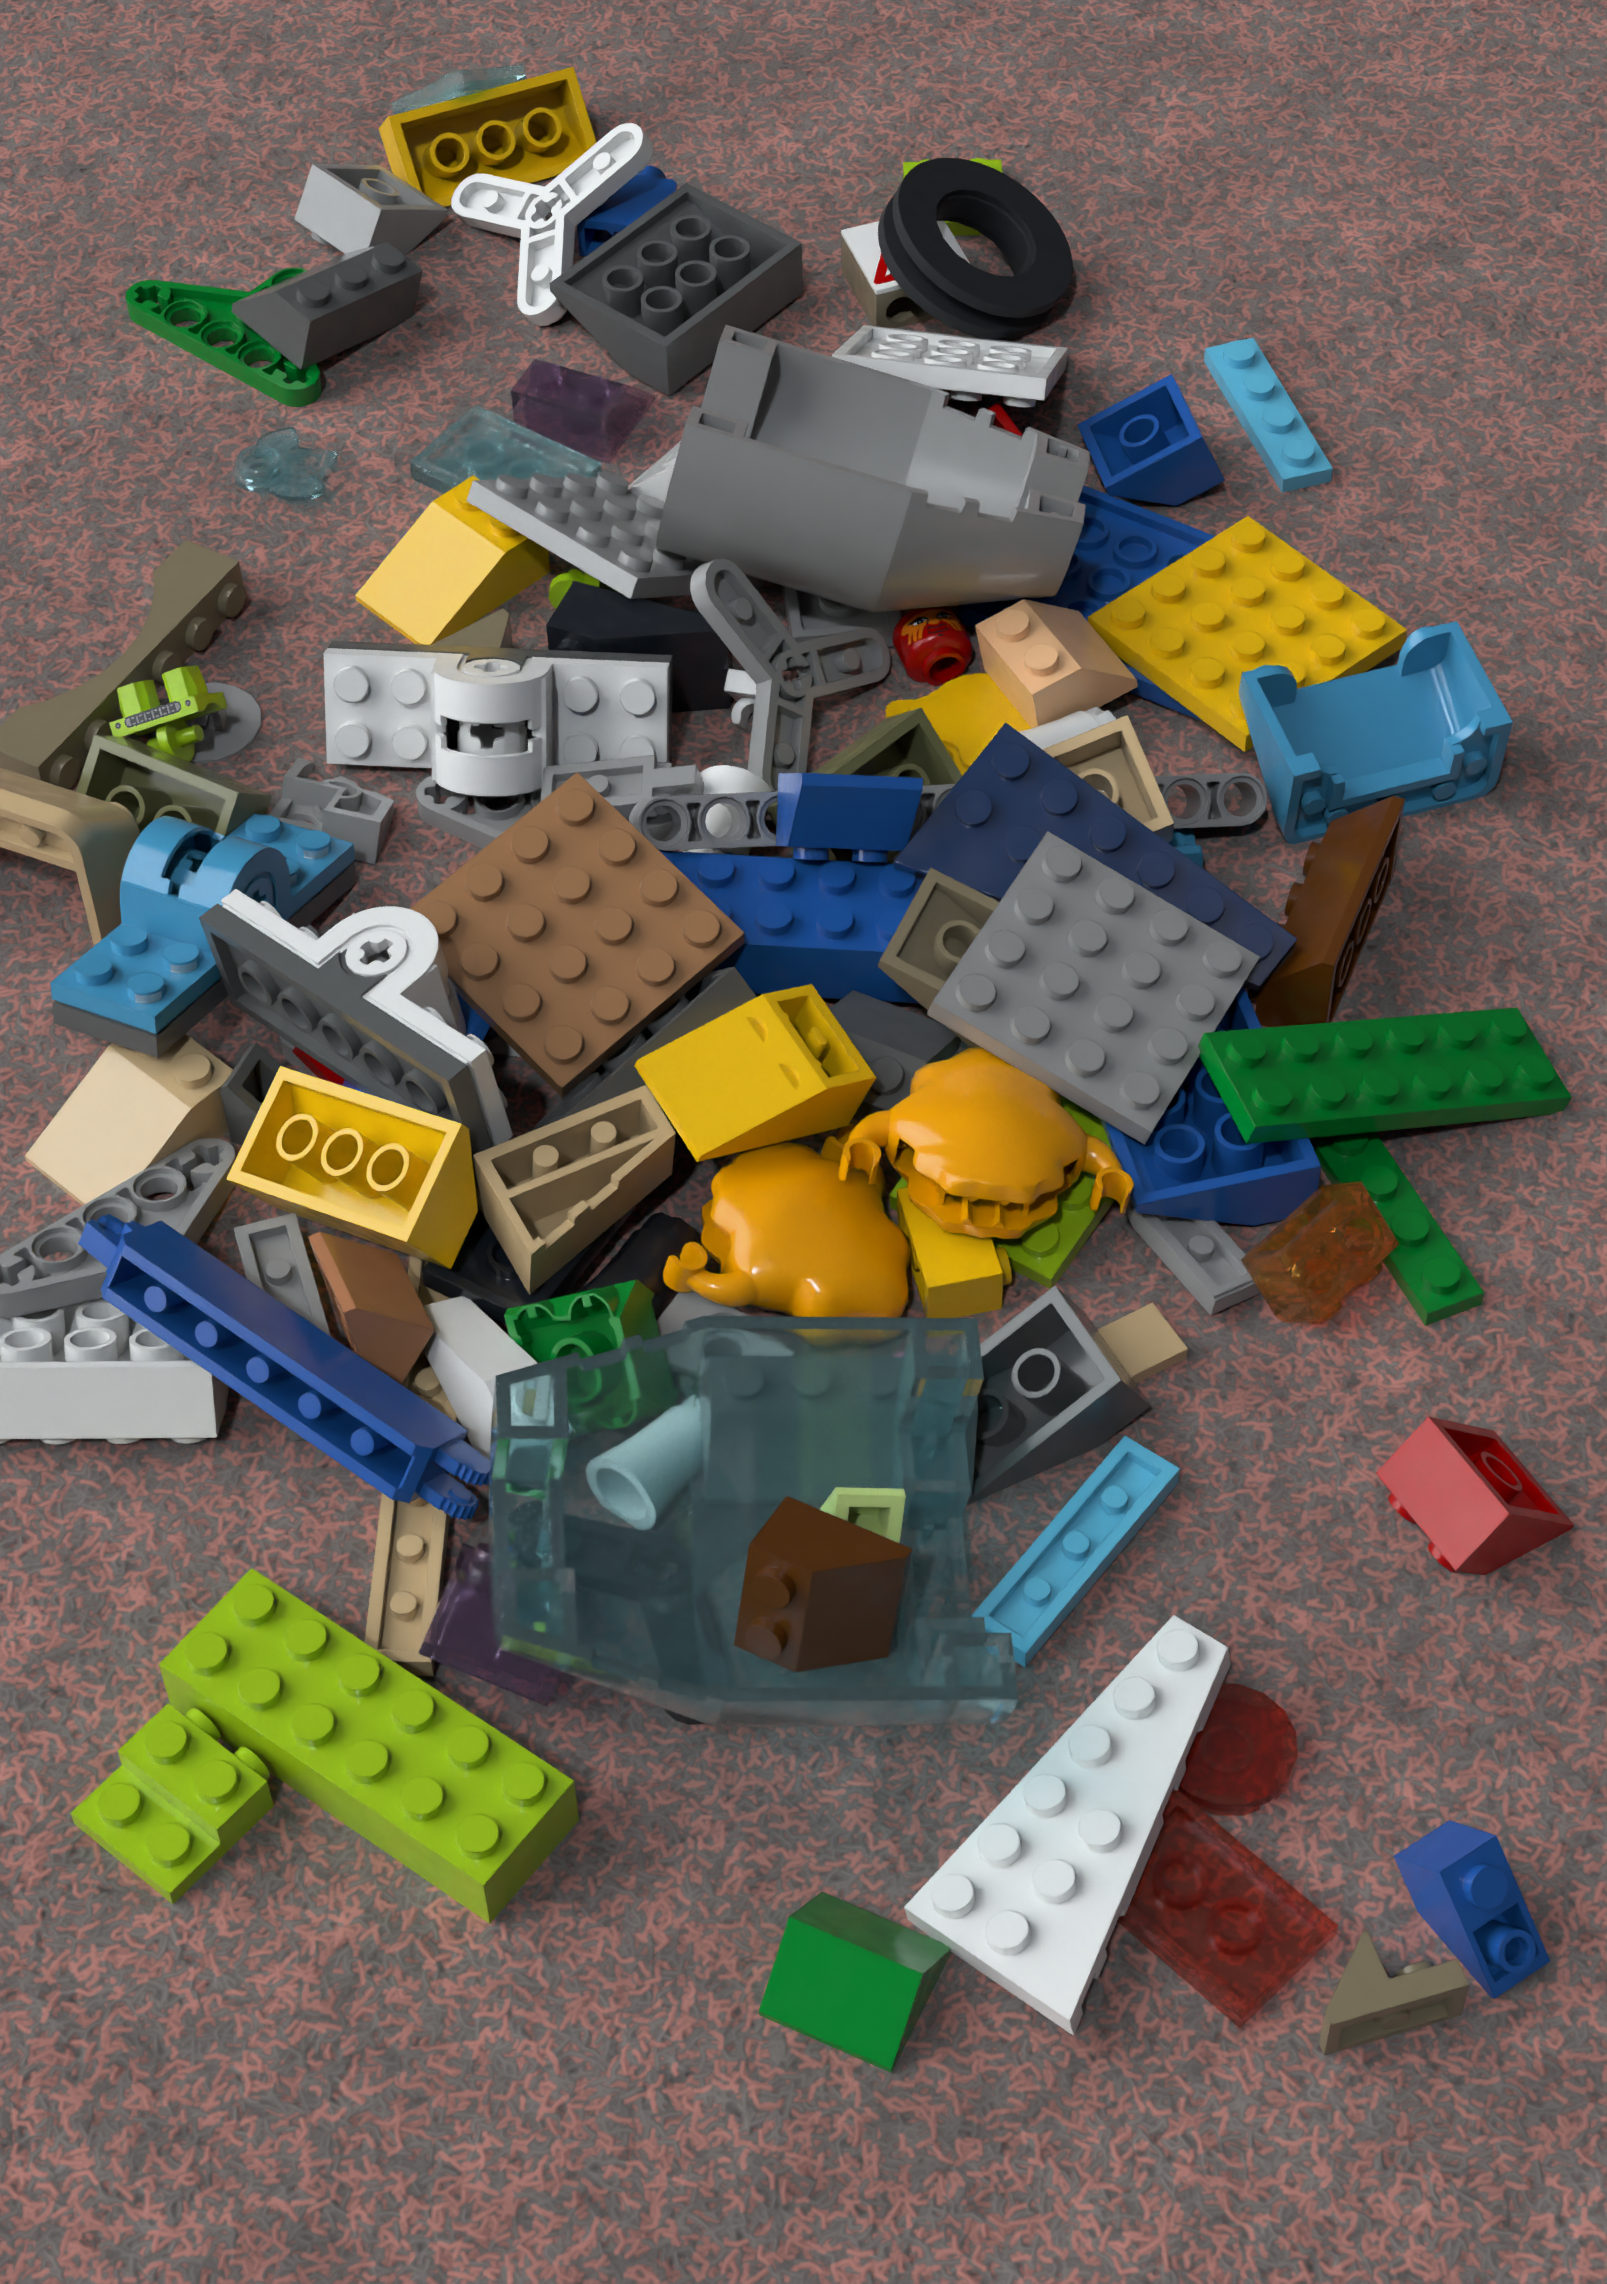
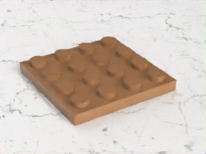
(574, 933)

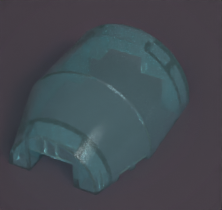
(654, 1466)

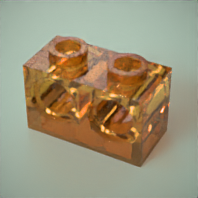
(1321, 1253)

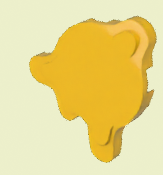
(964, 715)

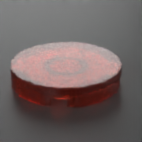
(1241, 1754)

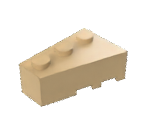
(572, 1180)

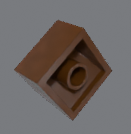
(820, 1591)

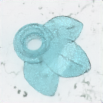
(283, 467)

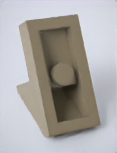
(1375, 2007)

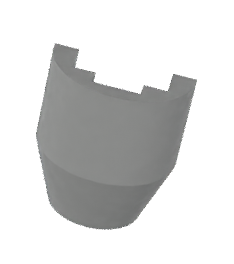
(867, 485)

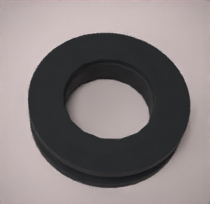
(948, 284)

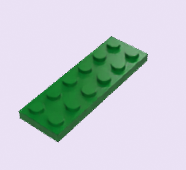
(1381, 1074)

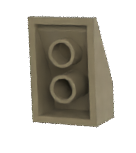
(935, 936)

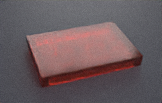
(1221, 1914)

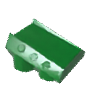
(583, 1321)

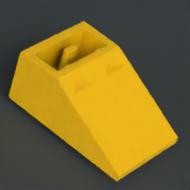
(759, 1075)

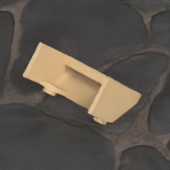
(73, 834)

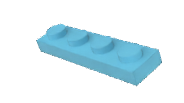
(1268, 415)
(1077, 1547)

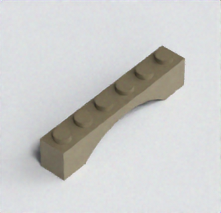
(190, 601)

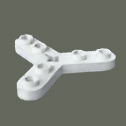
(521, 209)

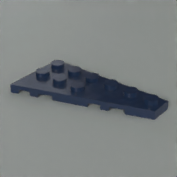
(1021, 792)

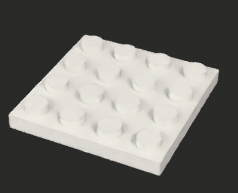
(960, 363)

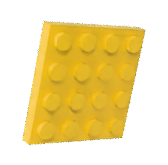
(1241, 607)

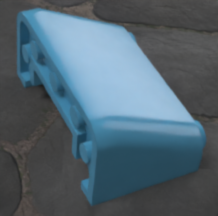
(1402, 731)

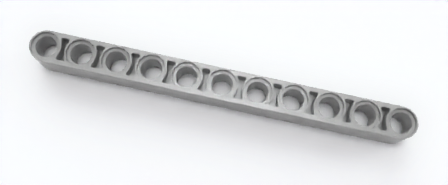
(748, 828)

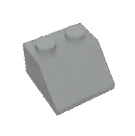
(365, 207)

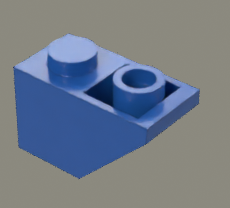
(1473, 1904)

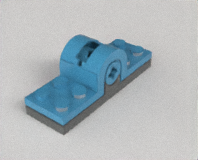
(156, 968)

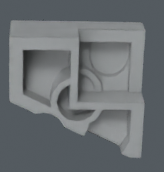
(335, 808)

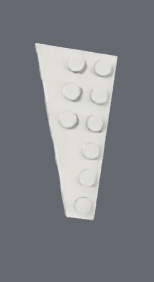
(1067, 1846)

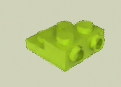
(176, 1801)

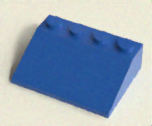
(1201, 1164)

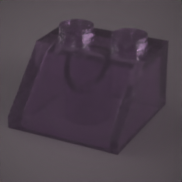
(578, 408)

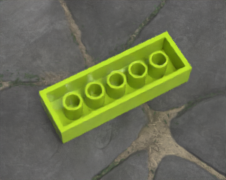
(372, 1744)

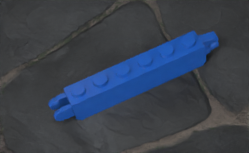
(286, 1365)

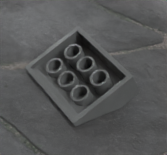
(676, 280)

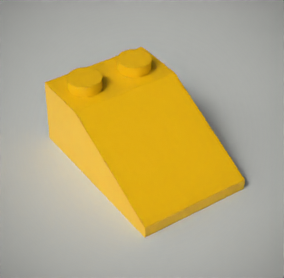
(451, 570)

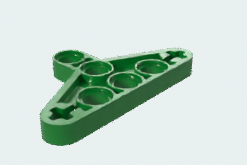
(217, 323)

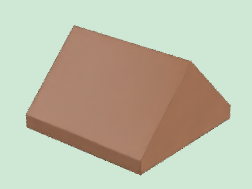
(374, 1303)

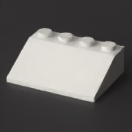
(100, 1377)

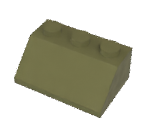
(894, 748)
(163, 785)

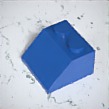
(1151, 447)
(846, 813)

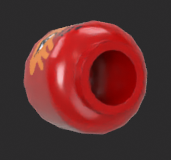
(932, 645)

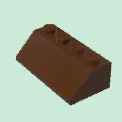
(1332, 915)

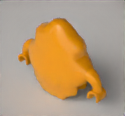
(984, 1148)
(797, 1237)

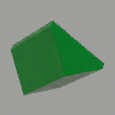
(852, 1979)

